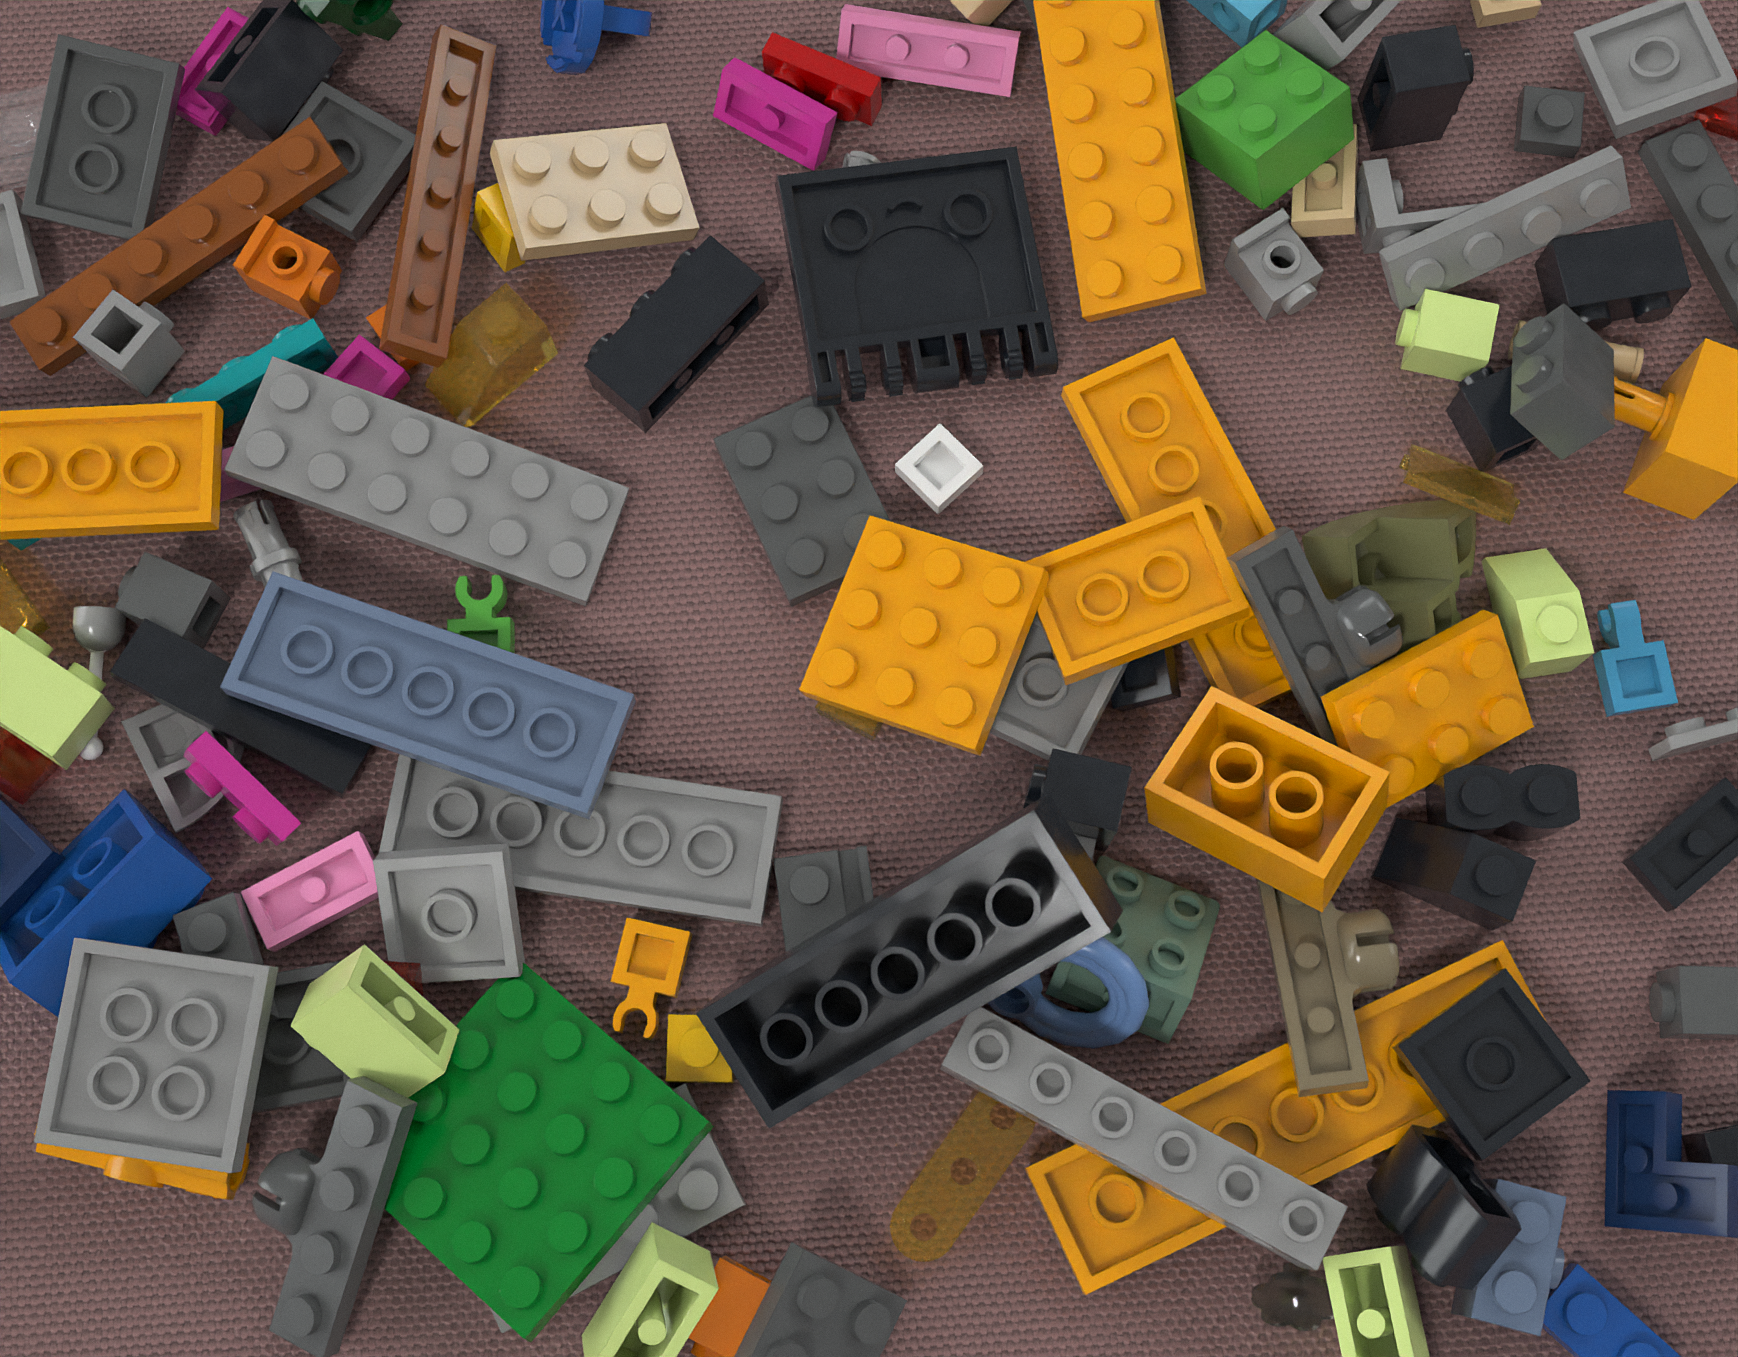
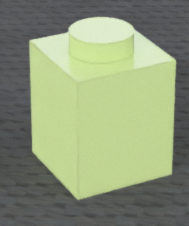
(1447, 335)

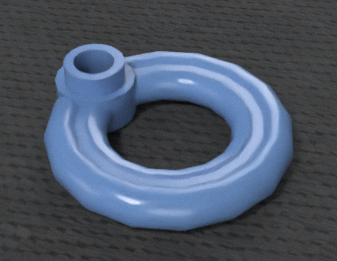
(1096, 1029)

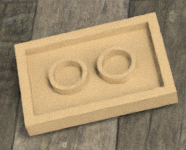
(593, 191)

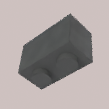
(1562, 381)

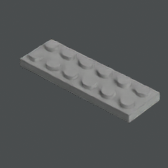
(427, 481)
(643, 848)

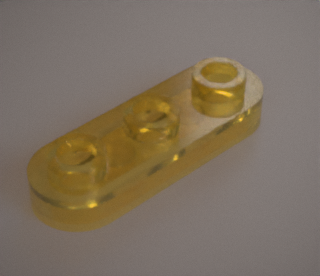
(941, 1196)

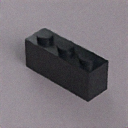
(676, 332)

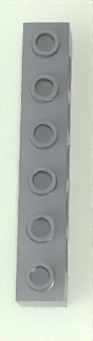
(1144, 1139)

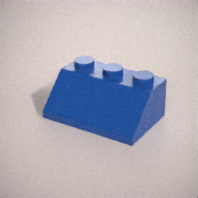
(114, 886)

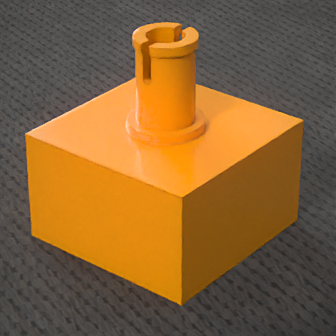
(1689, 432)

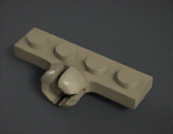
(1318, 971)

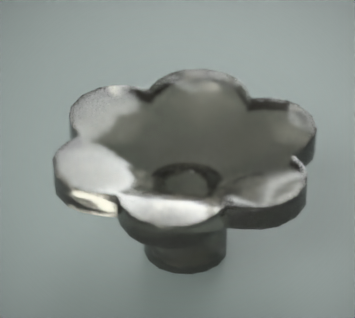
(1293, 1299)

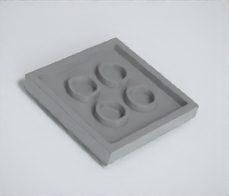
(156, 1055)

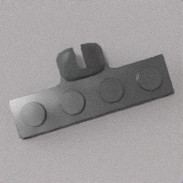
(1312, 637)
(333, 1212)

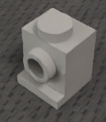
(1264, 284)

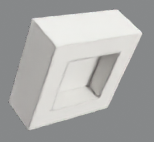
(939, 468)

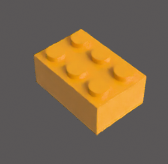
(1267, 798)

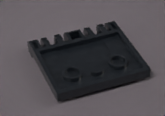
(915, 263)

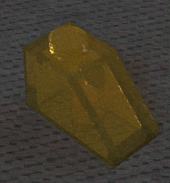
(490, 356)

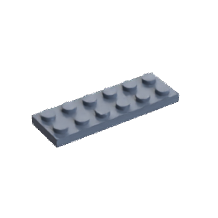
(429, 694)

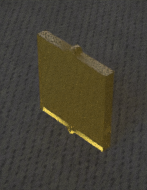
(1459, 484)

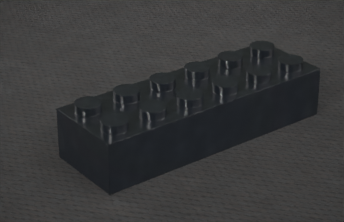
(911, 961)

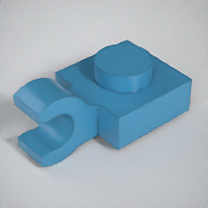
(1632, 672)

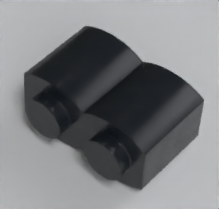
(1514, 806)
(1442, 1208)

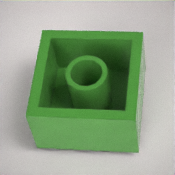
(1265, 119)

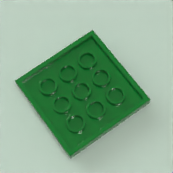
(535, 1150)

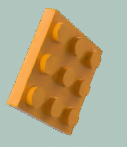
(925, 634)

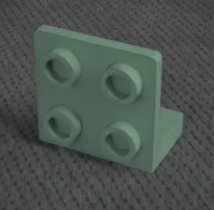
(1164, 935)

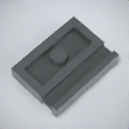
(820, 890)

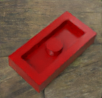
(824, 79)

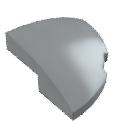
(160, 742)

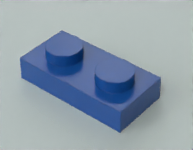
(1595, 1323)

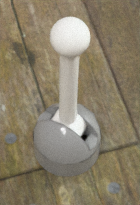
(97, 631)

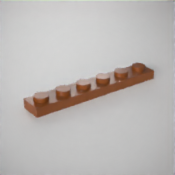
(438, 198)
(184, 241)

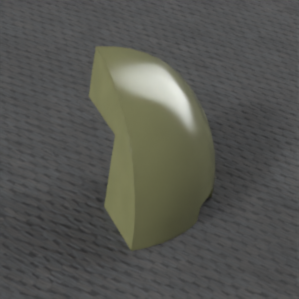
(1406, 555)

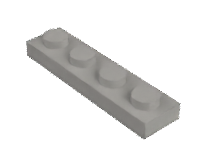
(1506, 227)

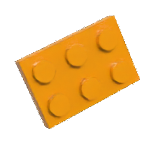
(1137, 590)
(1432, 705)

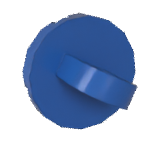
(576, 27)

